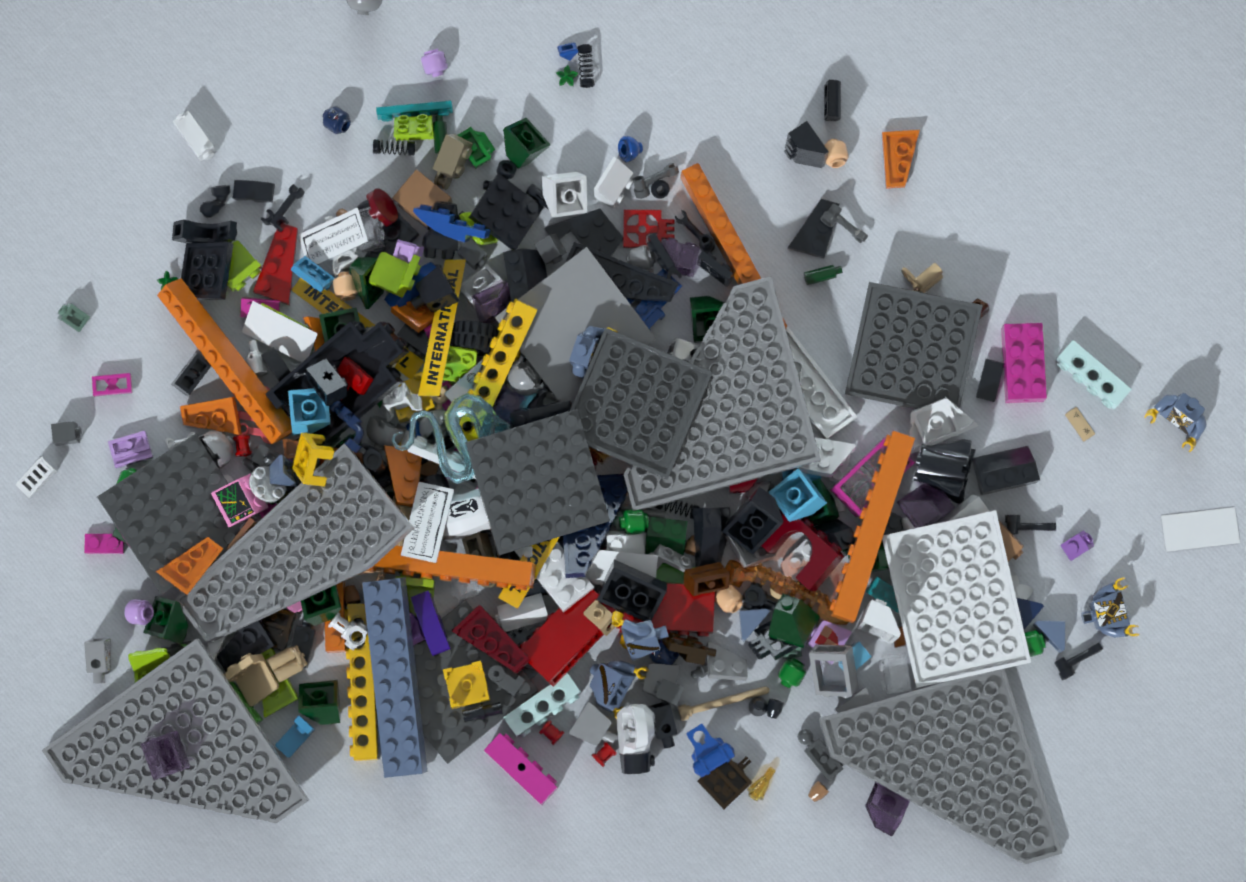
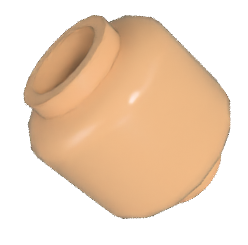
(837, 153)
(344, 287)
(729, 599)

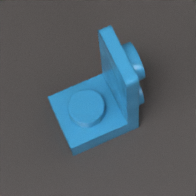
(295, 737)

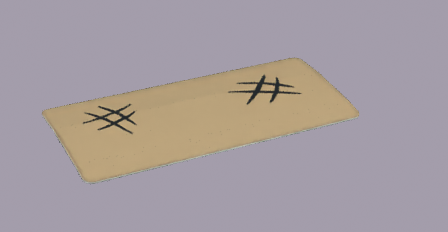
(1080, 424)

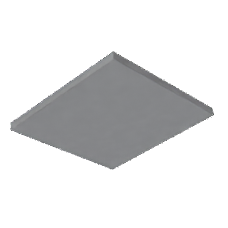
(566, 304)

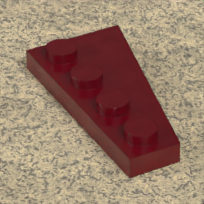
(490, 638)

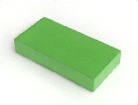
(670, 574)

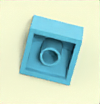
(307, 411)
(797, 496)

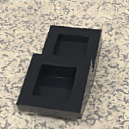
(253, 190)
(990, 380)

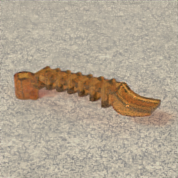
(739, 575)

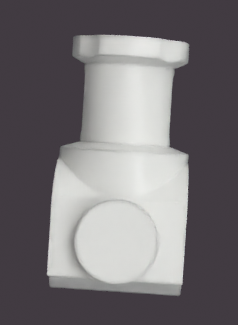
(348, 629)

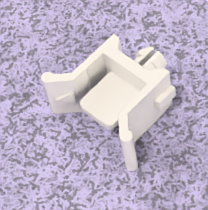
(401, 398)

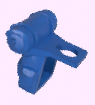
(711, 754)

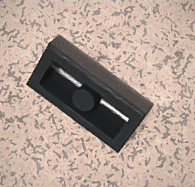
(832, 100)

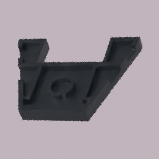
(591, 230)

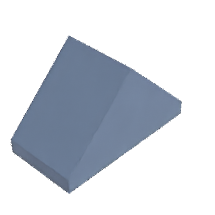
(282, 472)
(750, 621)
(1053, 632)

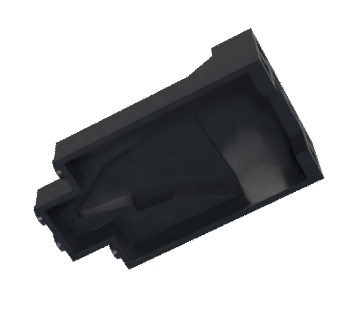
(372, 351)

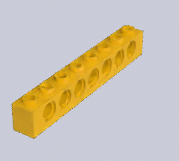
(503, 367)
(369, 751)

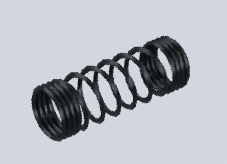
(585, 49)
(410, 147)
(681, 503)

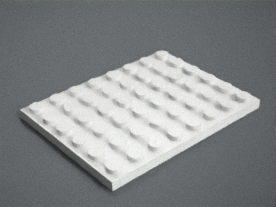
(956, 599)

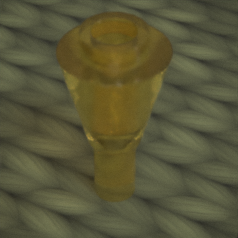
(758, 789)

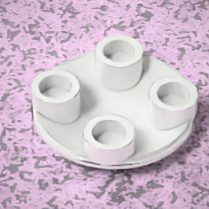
(261, 486)

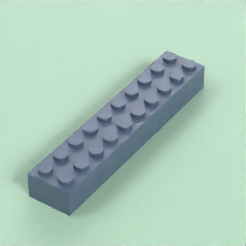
(394, 677)

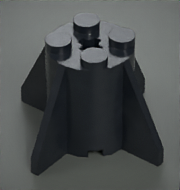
(946, 467)

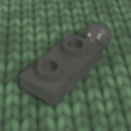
(819, 754)

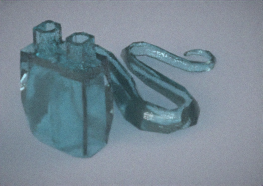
(484, 421)

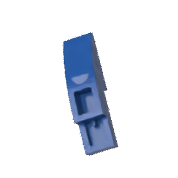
(444, 223)

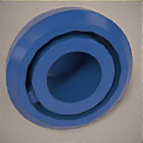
(629, 148)

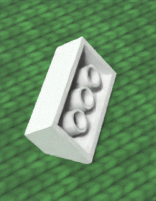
(879, 621)

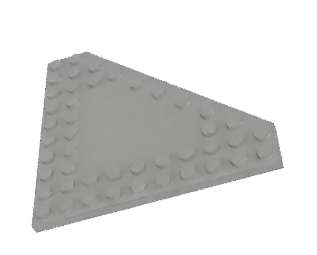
(751, 410)
(227, 751)
(955, 755)

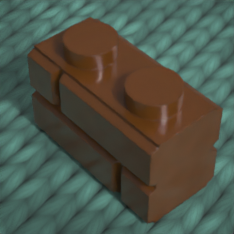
(706, 579)

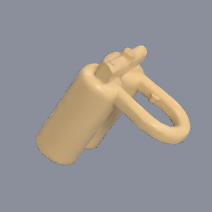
(926, 279)
(287, 663)

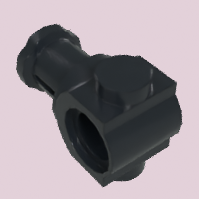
(763, 600)

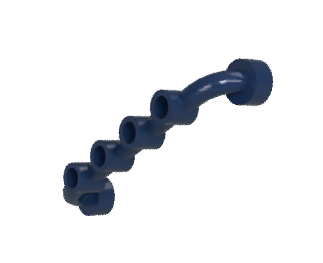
(353, 422)

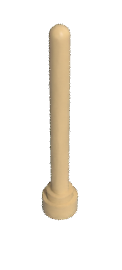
(687, 711)

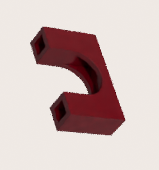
(824, 554)

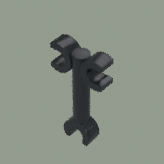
(278, 218)

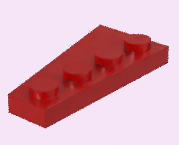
(276, 273)

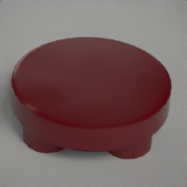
(382, 207)

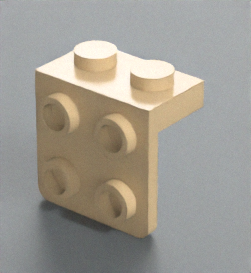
(253, 678)

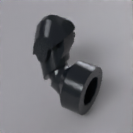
(506, 169)
(211, 208)

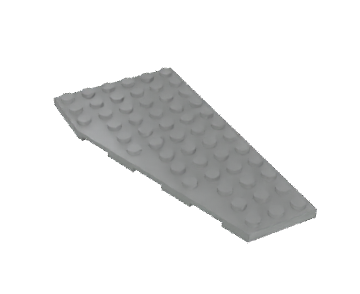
(298, 549)

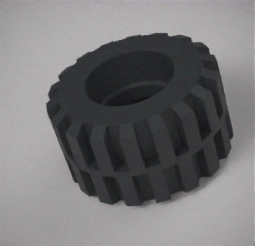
(473, 336)

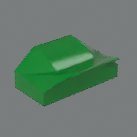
(481, 148)

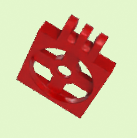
(661, 229)

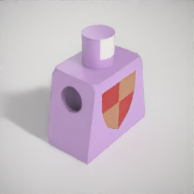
(829, 635)

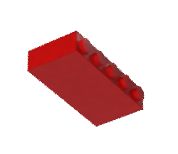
(682, 612)
(563, 640)

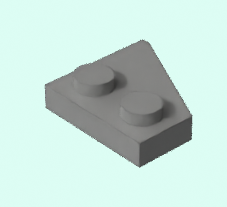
(748, 559)
(726, 664)

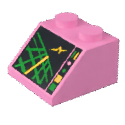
(238, 501)

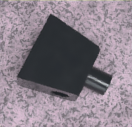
(434, 291)
(664, 715)

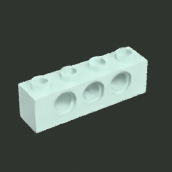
(1119, 389)
(514, 718)

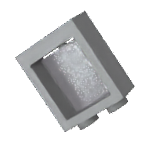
(833, 670)

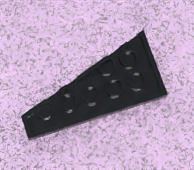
(631, 280)

